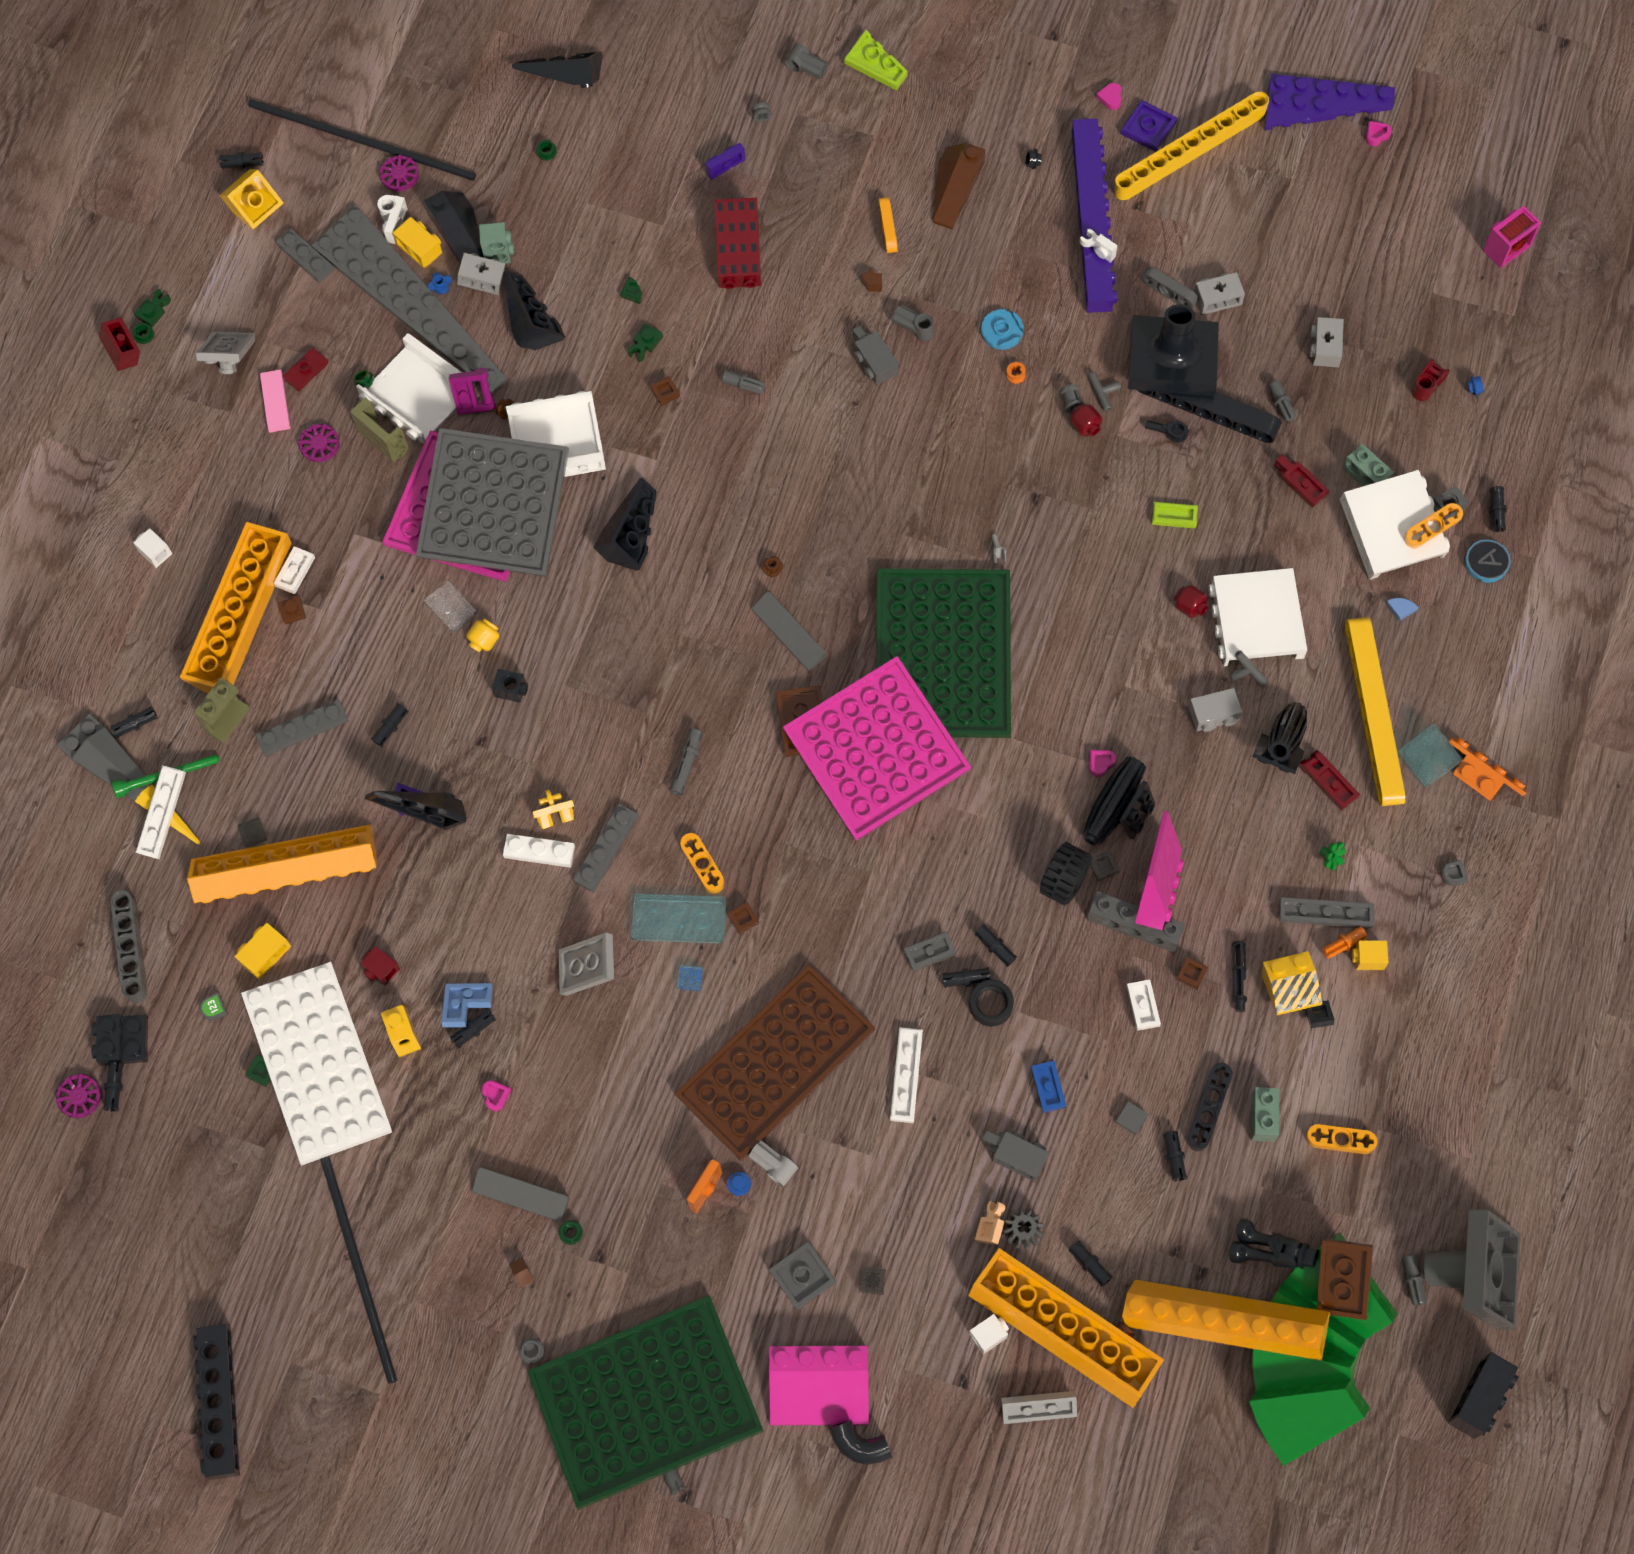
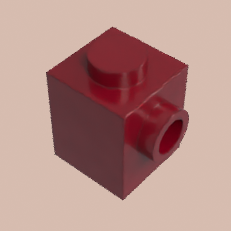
(379, 966)

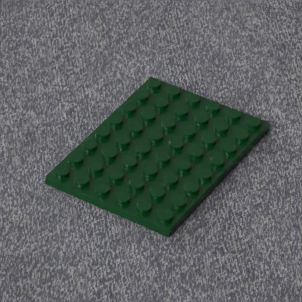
(953, 642)
(644, 1402)

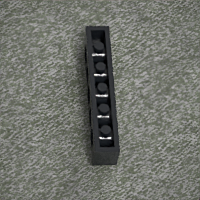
(228, 1463)

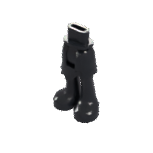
(1286, 1250)

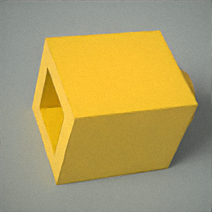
(1370, 955)

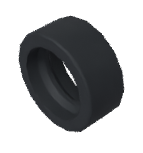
(996, 986)

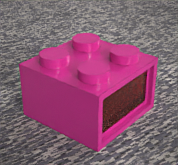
(1511, 236)

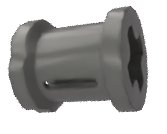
(1071, 397)

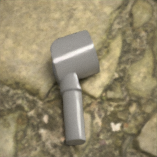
(998, 552)

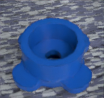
(440, 288)

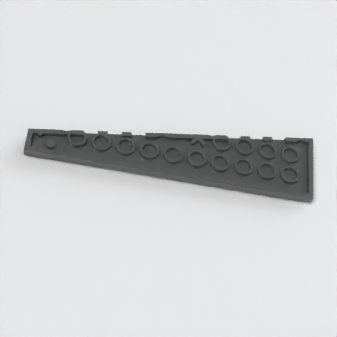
(375, 267)

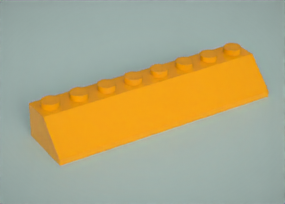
(237, 607)
(282, 864)
(1226, 1319)
(1066, 1327)

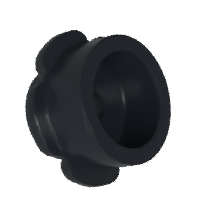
(1033, 158)

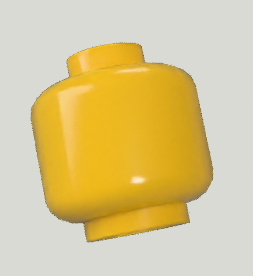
(483, 635)

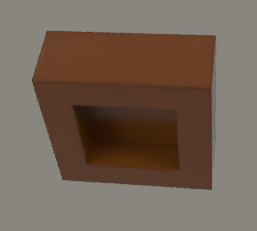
(665, 391)
(292, 610)
(743, 918)
(1192, 973)

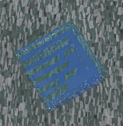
(690, 978)

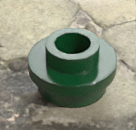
(546, 145)
(140, 329)
(364, 379)
(567, 1226)

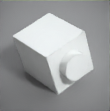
(152, 547)
(989, 1333)

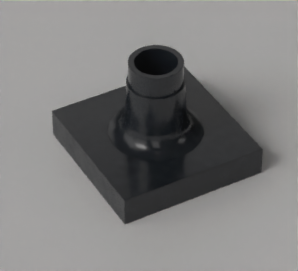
(1174, 353)

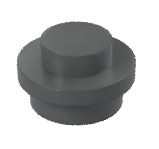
(532, 1351)

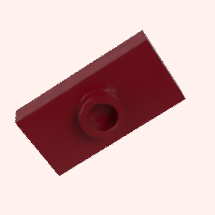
(305, 369)

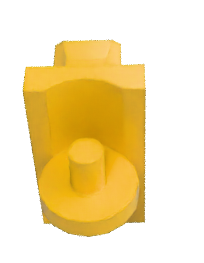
(543, 815)

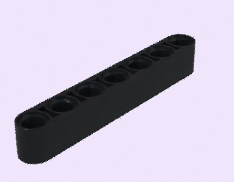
(1225, 412)

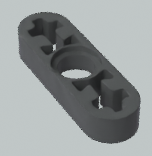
(1169, 287)

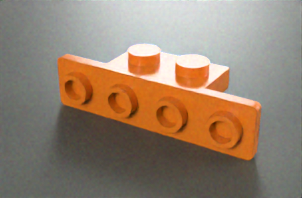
(1482, 775)

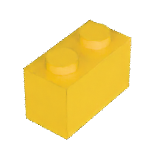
(417, 242)
(262, 950)

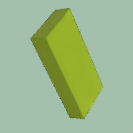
(1174, 515)

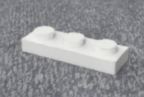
(539, 850)

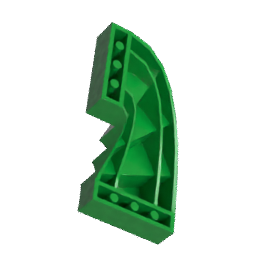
(1307, 1399)

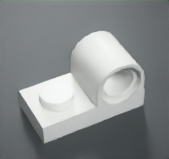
(393, 217)

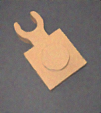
(991, 1225)

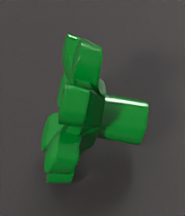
(1333, 855)

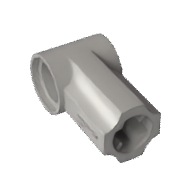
(778, 1167)

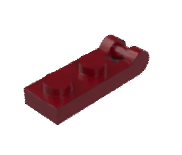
(1329, 780)

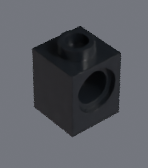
(503, 679)

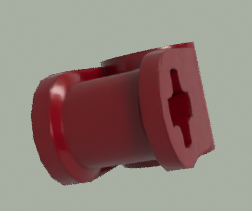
(1431, 378)

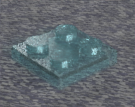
(1430, 755)

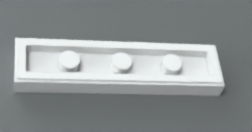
(160, 812)
(906, 1075)

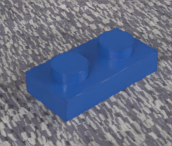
(1048, 1086)

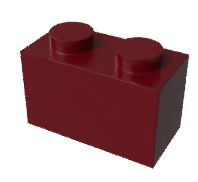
(119, 344)

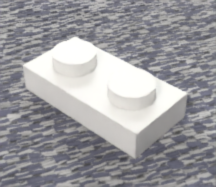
(294, 570)
(1143, 1005)

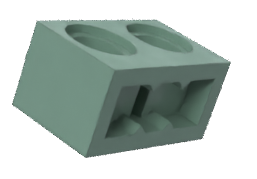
(496, 242)
(1366, 467)
(1265, 1114)

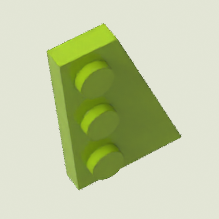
(872, 60)

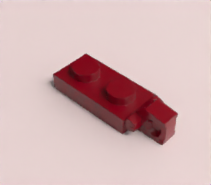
(1301, 480)

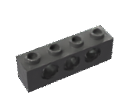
(1121, 917)

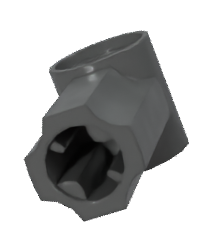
(801, 59)
(914, 321)

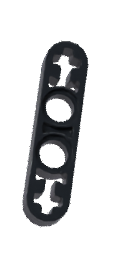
(1208, 1106)

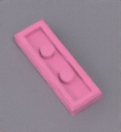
(275, 401)

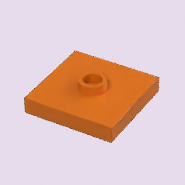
(704, 1186)

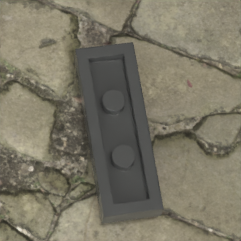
(305, 255)

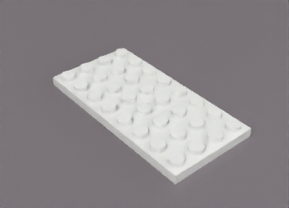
(316, 1063)

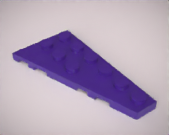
(1317, 100)

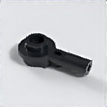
(1175, 431)

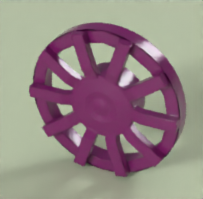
(399, 173)
(319, 442)
(78, 1096)

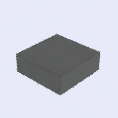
(1131, 1118)

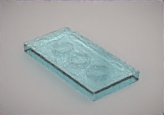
(679, 918)

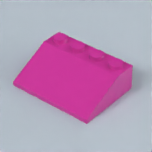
(1161, 877)
(818, 1385)

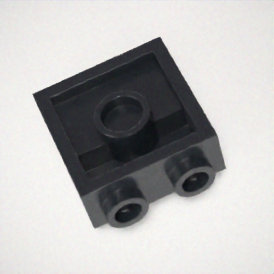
(120, 1039)

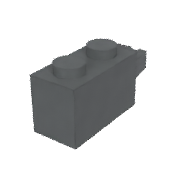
(874, 356)
(1017, 1154)

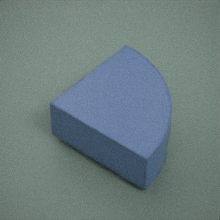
(1401, 607)

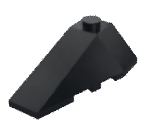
(579, 69)
(455, 222)
(528, 316)
(626, 532)
(433, 808)

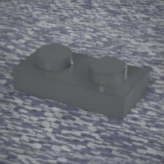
(929, 951)

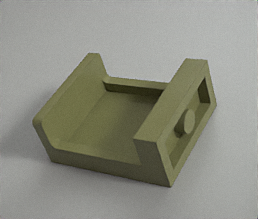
(366, 423)
(221, 711)

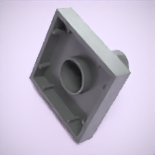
(1483, 1270)

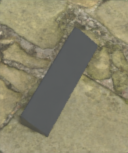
(789, 631)
(520, 1194)

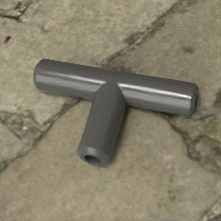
(1101, 391)
(1249, 668)

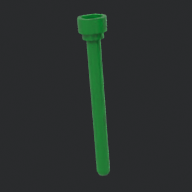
(122, 787)

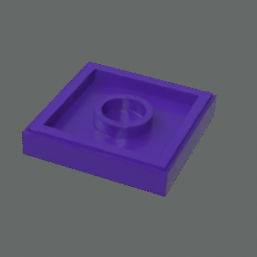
(1148, 125)

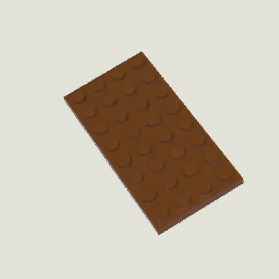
(774, 1062)

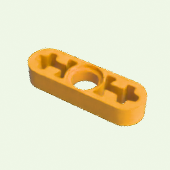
(887, 225)
(1423, 525)
(688, 852)
(1349, 1132)

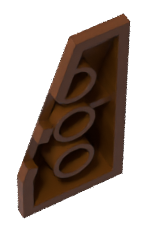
(955, 179)

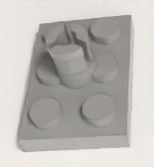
(226, 348)
(586, 964)

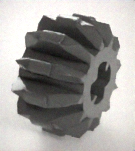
(1023, 1237)

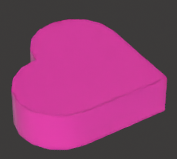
(1110, 96)
(1377, 132)
(1101, 761)
(495, 1094)

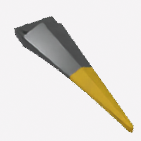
(101, 755)

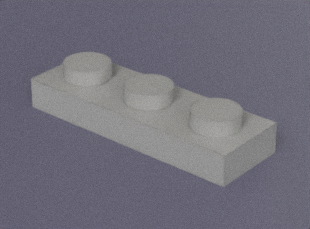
(1039, 1407)

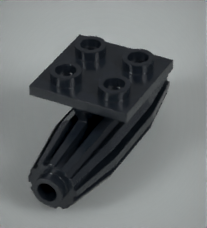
(1285, 737)
(1120, 802)

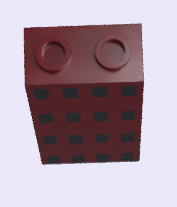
(737, 242)

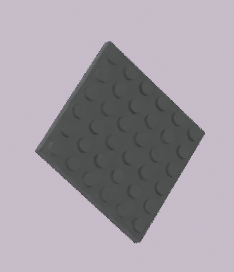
(492, 502)

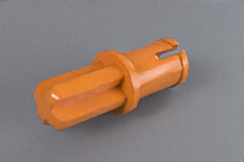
(1344, 942)

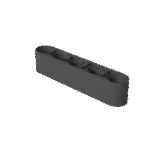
(135, 954)

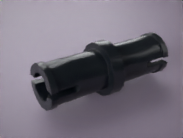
(241, 160)
(1497, 509)
(134, 722)
(389, 725)
(995, 945)
(966, 977)
(472, 1028)
(113, 1086)
(1175, 1156)
(1090, 1263)

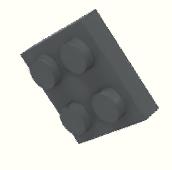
(802, 1276)

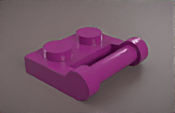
(465, 394)

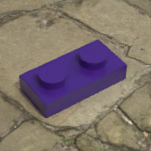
(725, 161)

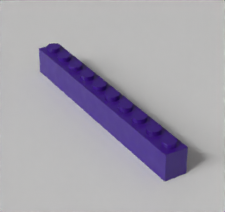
(1092, 212)

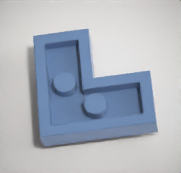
(460, 998)

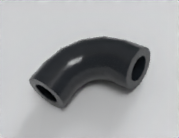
(857, 1448)

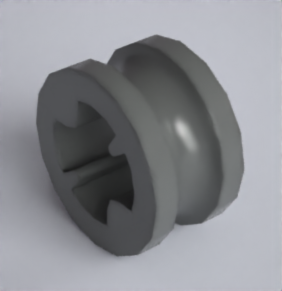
(761, 112)

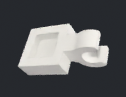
(1102, 246)

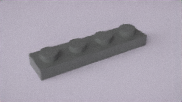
(302, 728)
(606, 848)
(1326, 912)

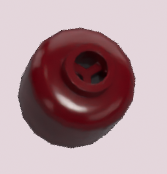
(1086, 420)
(1191, 601)

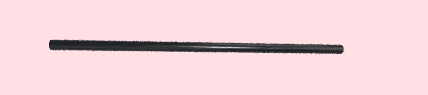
(361, 139)
(358, 1270)

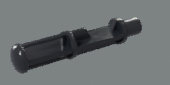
(1239, 975)

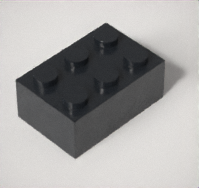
(1484, 1396)

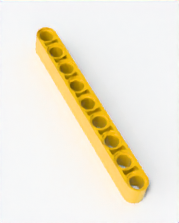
(1200, 144)
(1375, 712)

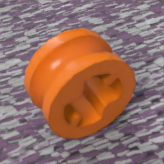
(1016, 378)

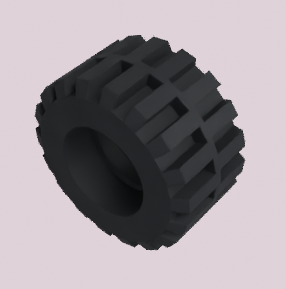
(1065, 873)

